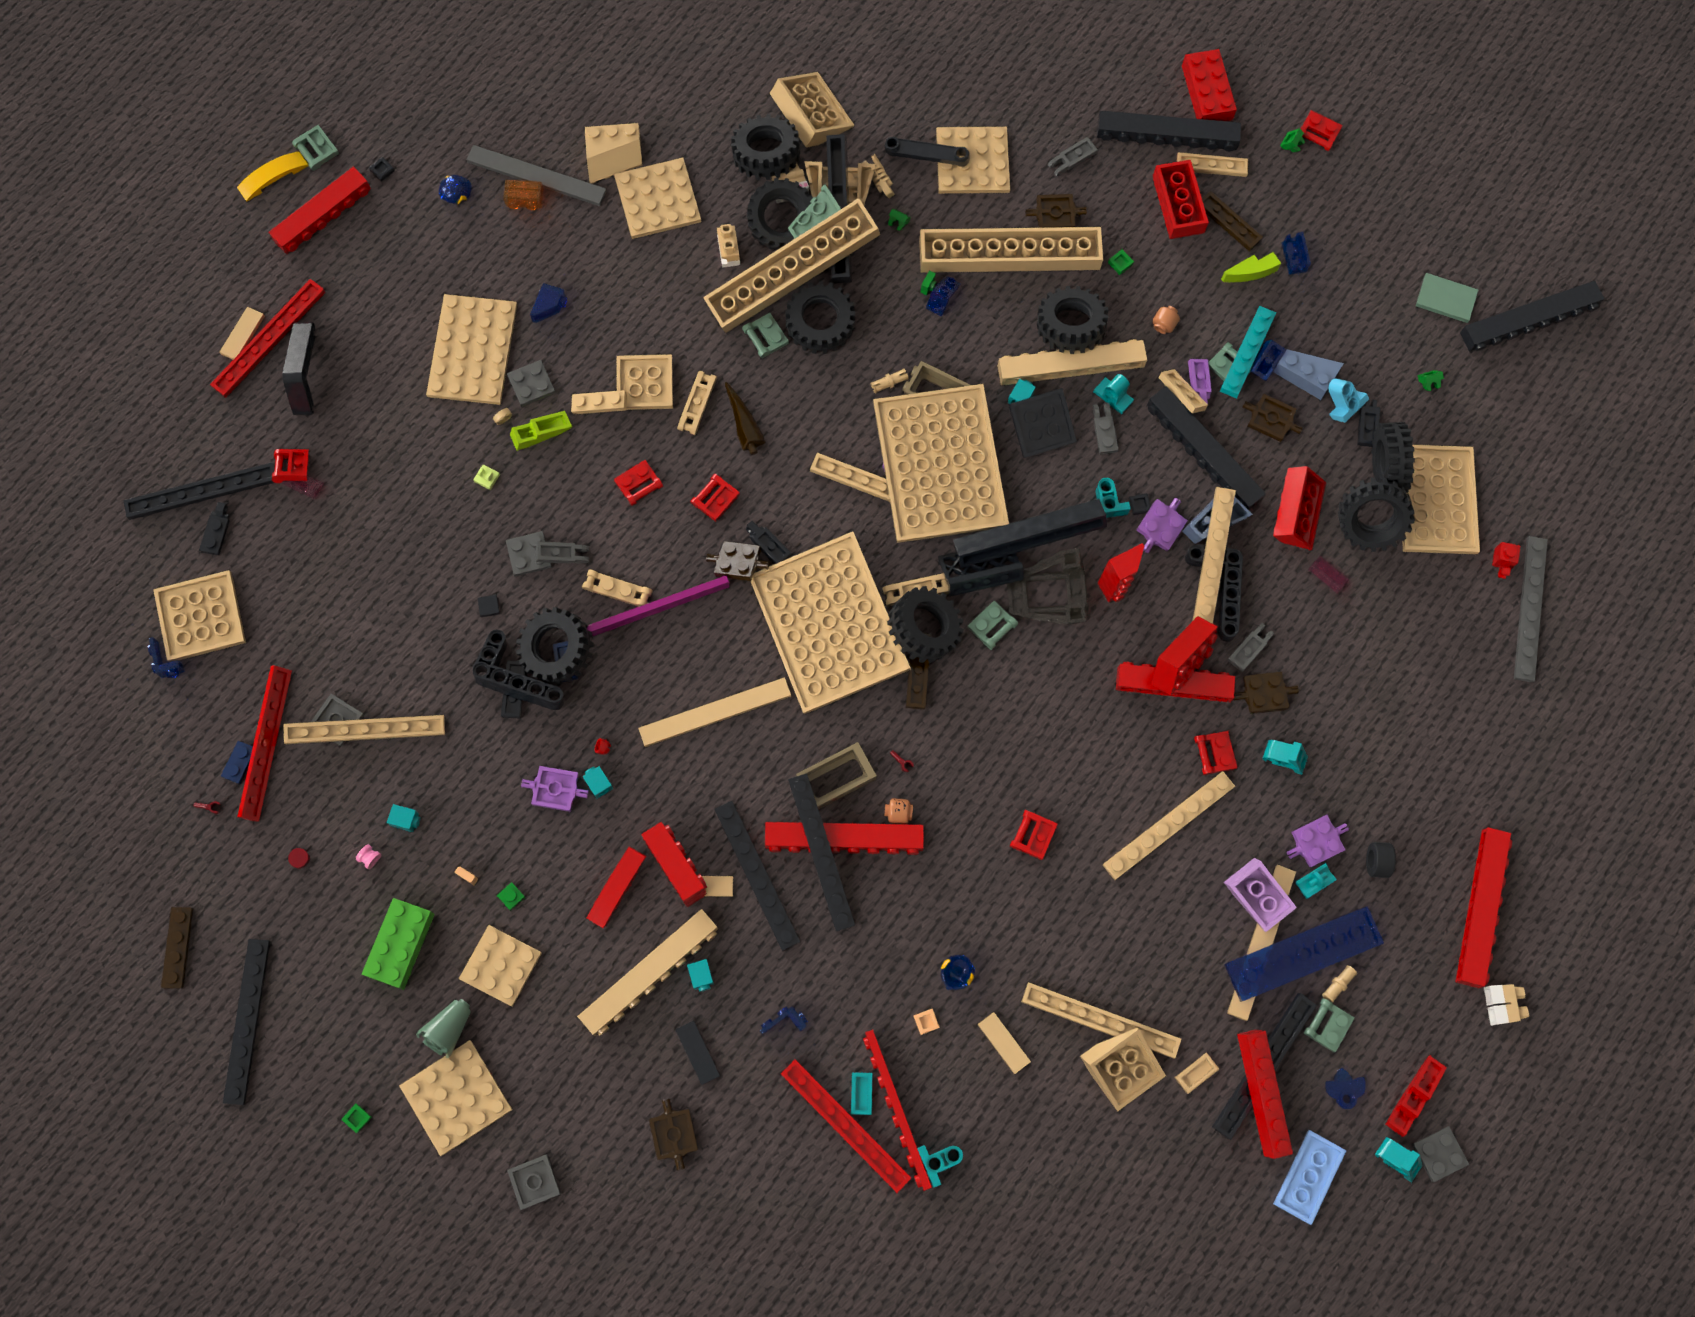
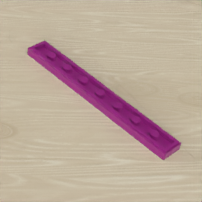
(658, 606)

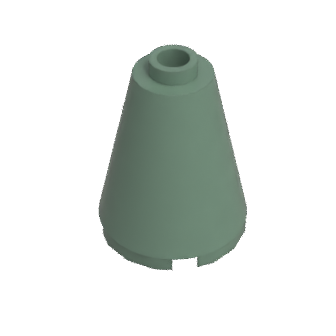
(445, 1028)

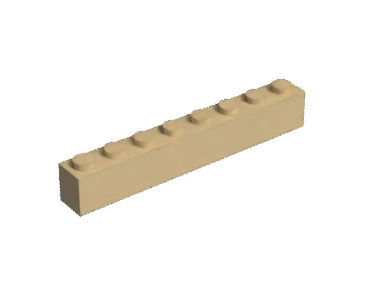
(1056, 365)
(647, 973)

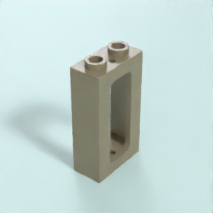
(933, 375)
(836, 760)

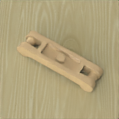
(697, 402)
(904, 587)
(617, 589)

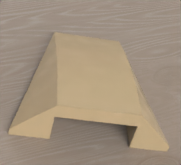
(858, 179)

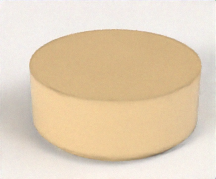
(502, 416)

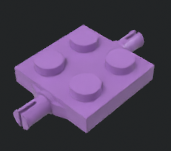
(1161, 525)
(555, 788)
(1318, 841)

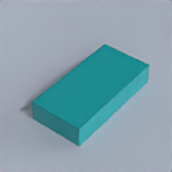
(861, 1094)

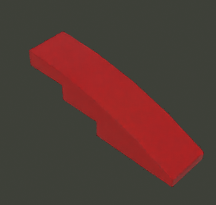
(616, 887)
(1415, 1096)

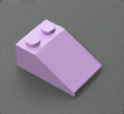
(1260, 894)

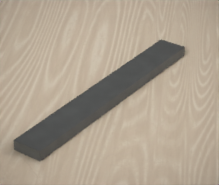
(529, 172)

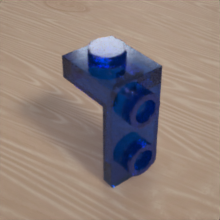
(941, 294)
(168, 669)
(797, 1018)

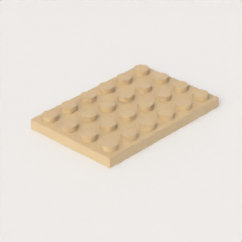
(472, 349)
(1443, 501)

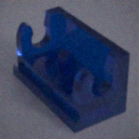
(1296, 254)

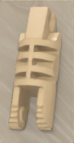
(880, 178)

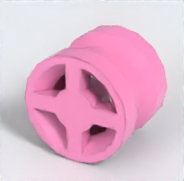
(368, 856)

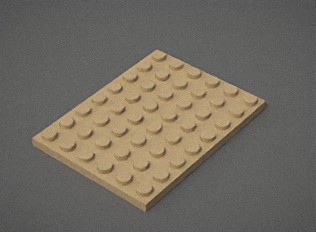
(940, 463)
(828, 622)

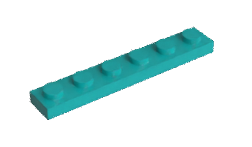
(1247, 352)

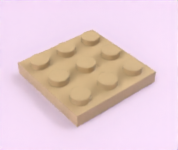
(646, 381)
(500, 965)

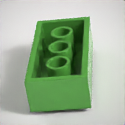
(398, 943)

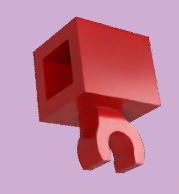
(1505, 557)

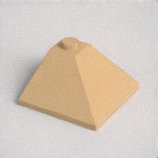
(1123, 1067)

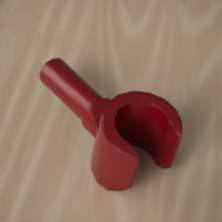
(901, 761)
(207, 806)

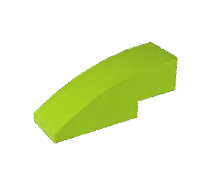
(1252, 269)
(540, 430)

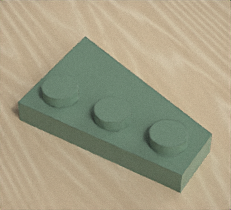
(820, 209)

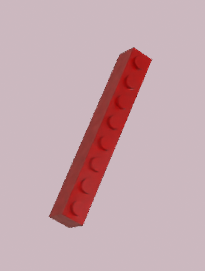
(848, 837)
(1483, 908)

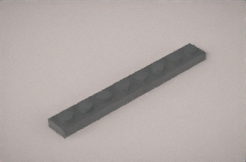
(1530, 609)

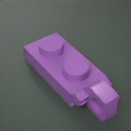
(1200, 377)

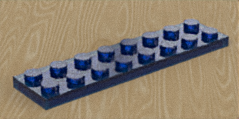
(1303, 953)

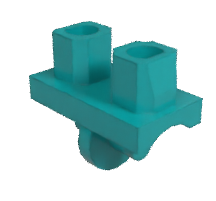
(1315, 881)

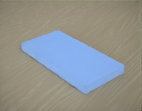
(1309, 1177)

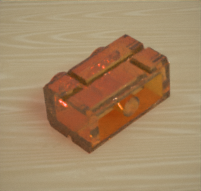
(523, 194)

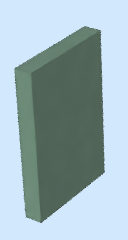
(1446, 297)

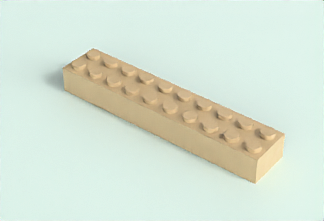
(1010, 249)
(792, 265)

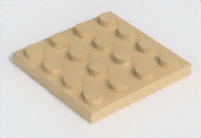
(987, 165)
(657, 198)
(199, 616)
(455, 1098)

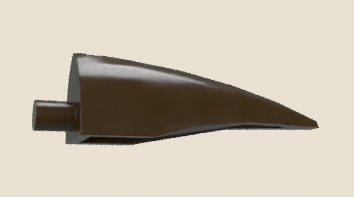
(746, 426)

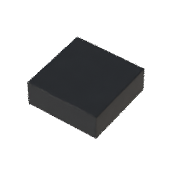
(381, 169)
(1139, 504)
(488, 606)

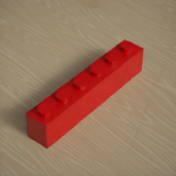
(320, 210)
(1201, 685)
(1265, 1094)

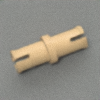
(889, 380)
(1339, 983)

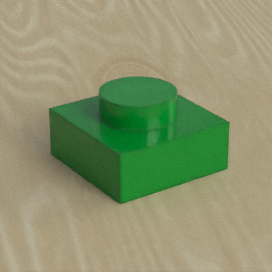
(1120, 262)
(929, 283)
(511, 896)
(356, 1118)

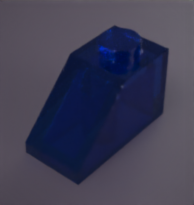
(548, 302)
(1267, 359)

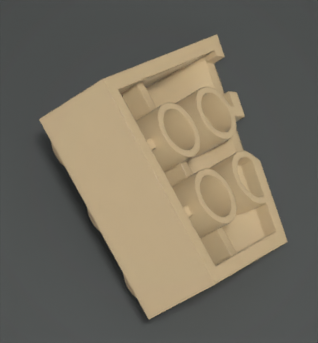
(612, 150)

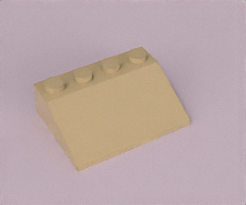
(810, 107)

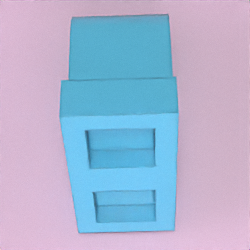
(1346, 399)

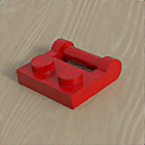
(1322, 126)
(297, 465)
(636, 477)
(720, 500)
(1221, 751)
(1039, 838)

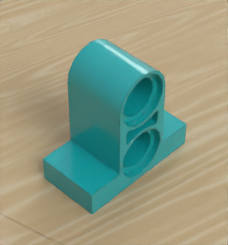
(1115, 392)
(1110, 497)
(1286, 755)
(1400, 1158)
(945, 1163)

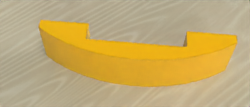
(271, 172)

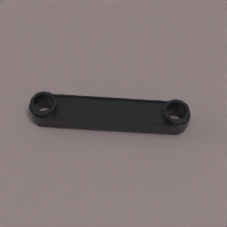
(927, 151)

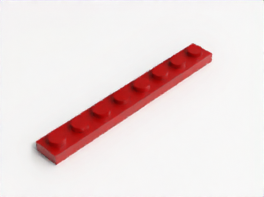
(267, 338)
(264, 743)
(899, 1118)
(846, 1126)

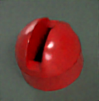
(602, 746)

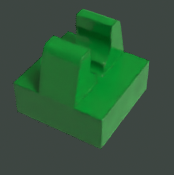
(1292, 140)
(902, 218)
(1429, 377)

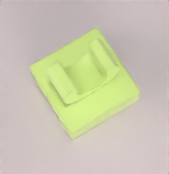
(486, 477)

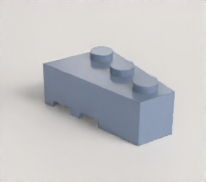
(1308, 371)
(1198, 528)

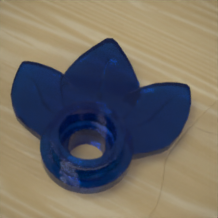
(1343, 1086)

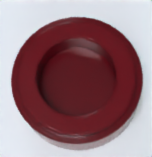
(298, 858)

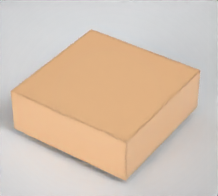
(466, 875)
(926, 1021)

